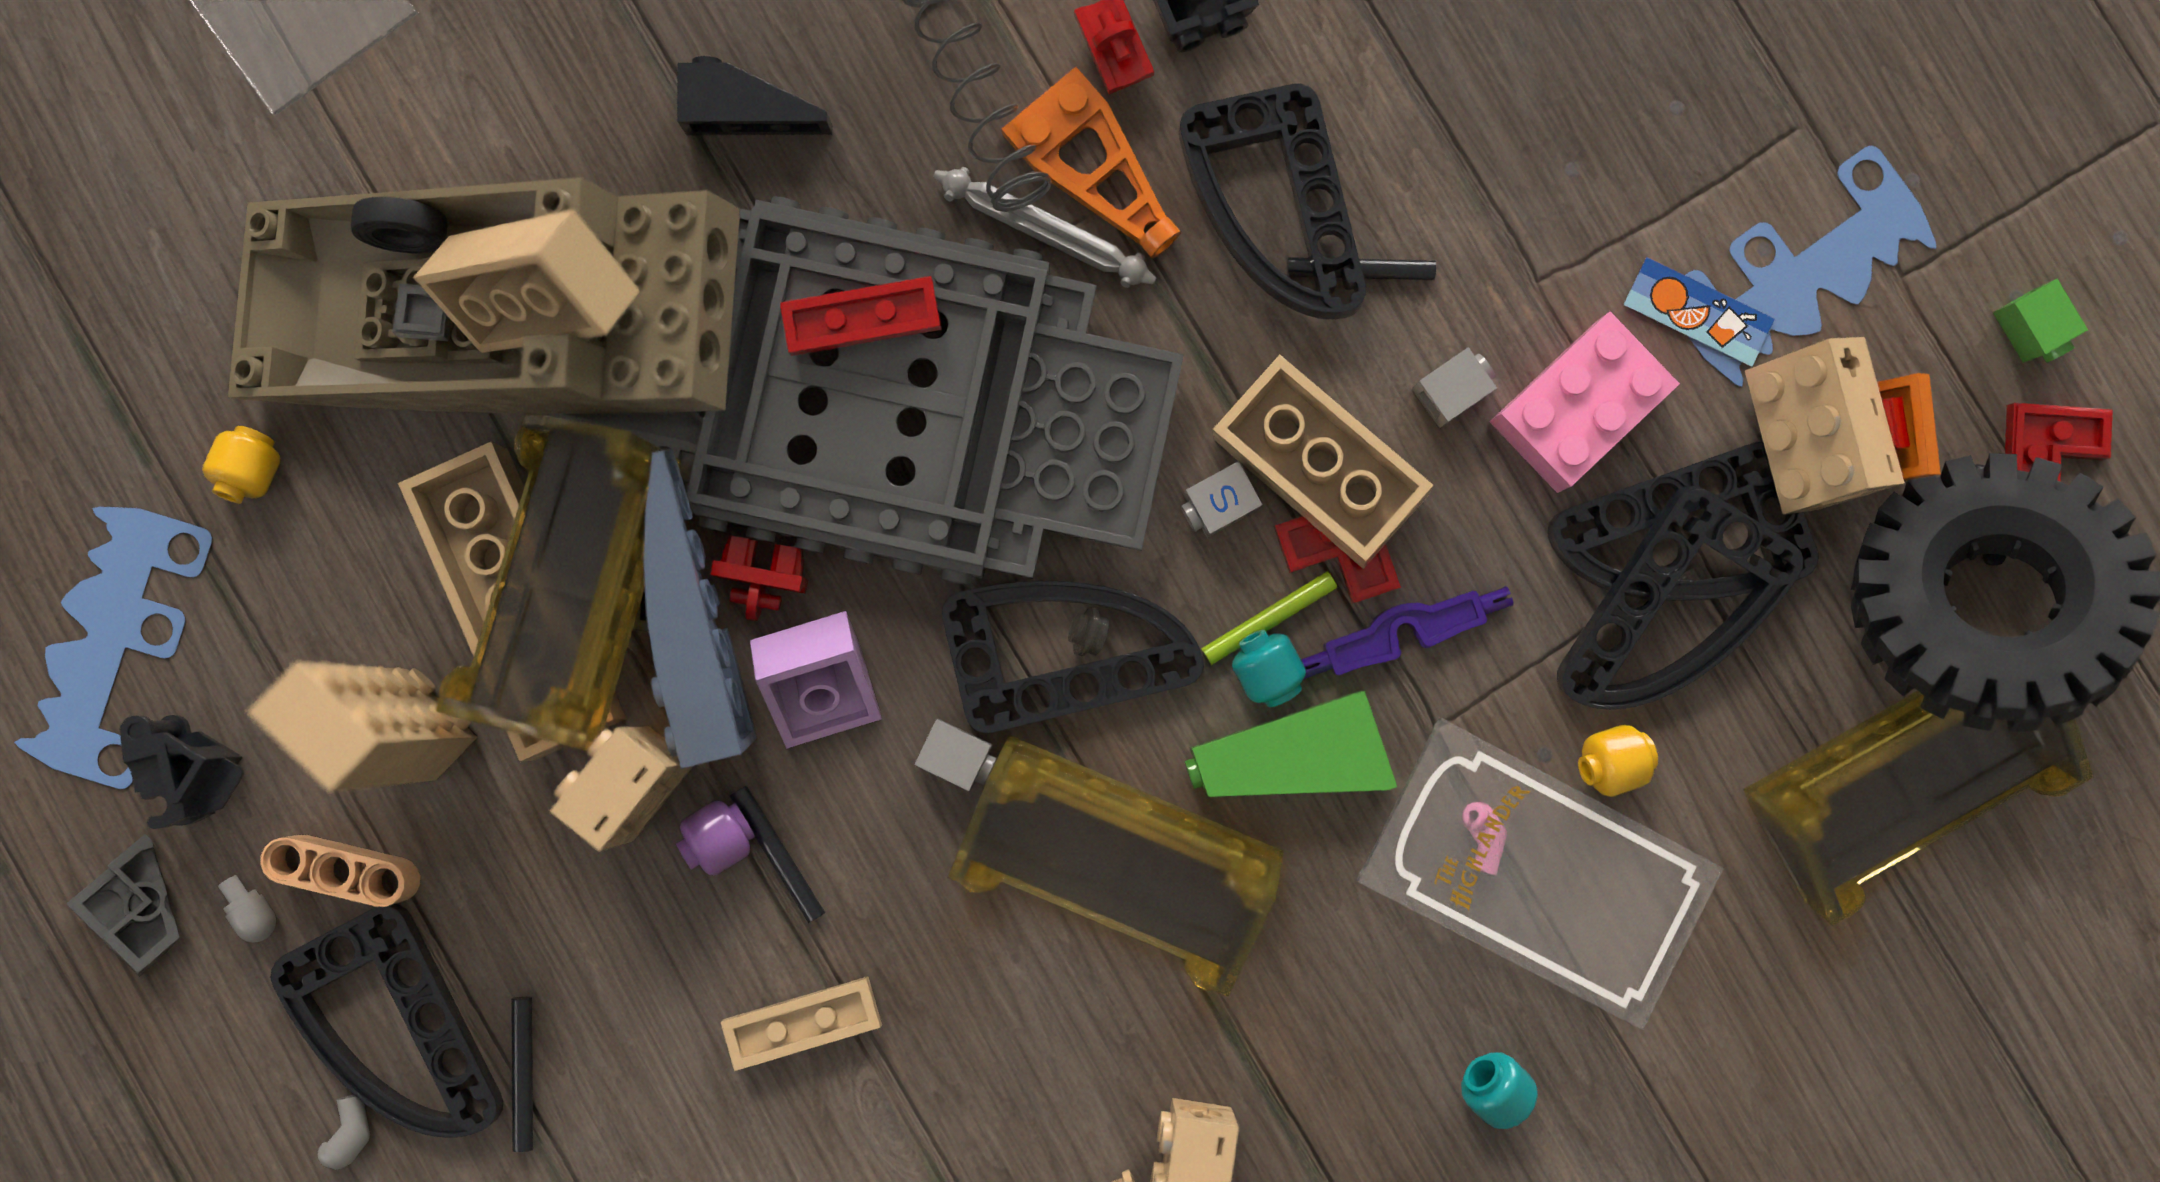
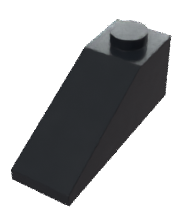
(730, 101)

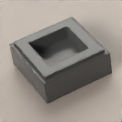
(419, 315)

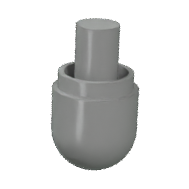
(247, 911)

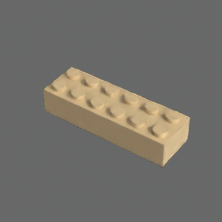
(465, 523)
(362, 724)

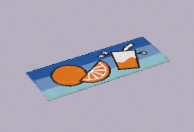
(1699, 311)

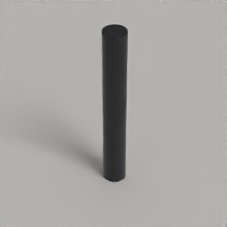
(1372, 269)
(778, 854)
(522, 1074)

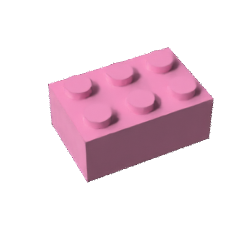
(1584, 402)

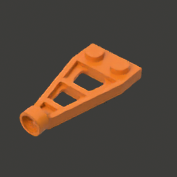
(1056, 120)

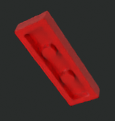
(860, 316)

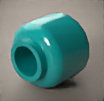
(1269, 668)
(1499, 1090)

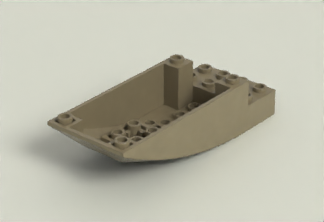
(324, 307)

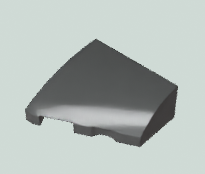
(130, 907)

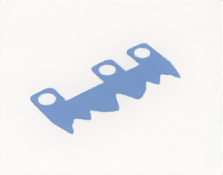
(1834, 263)
(112, 614)

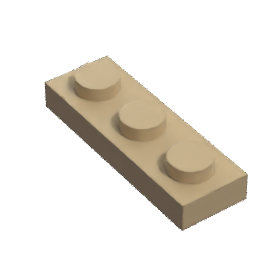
(801, 1023)

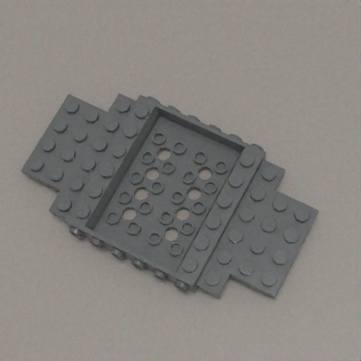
(1021, 426)

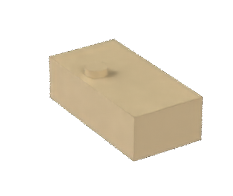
(527, 281)
(1322, 461)

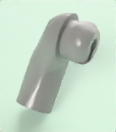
(349, 1138)

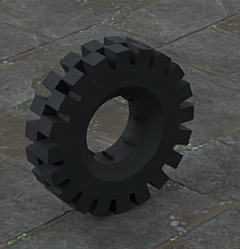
(2058, 529)

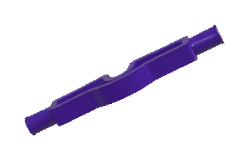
(1429, 623)

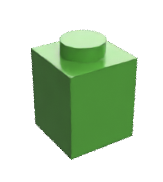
(2041, 322)

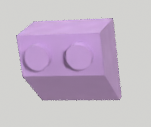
(814, 679)

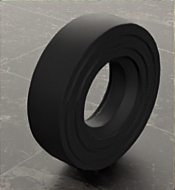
(398, 225)

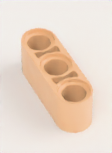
(317, 870)

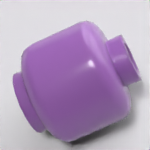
(715, 837)

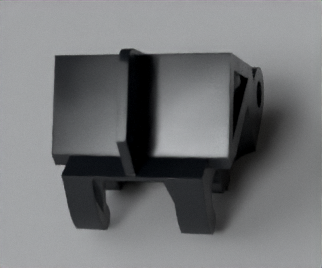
(181, 766)

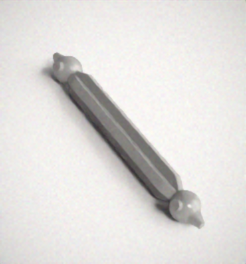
(1048, 229)

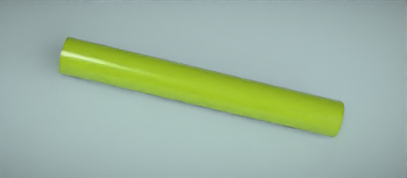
(1270, 617)

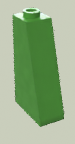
(1303, 752)

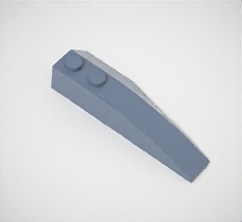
(691, 656)

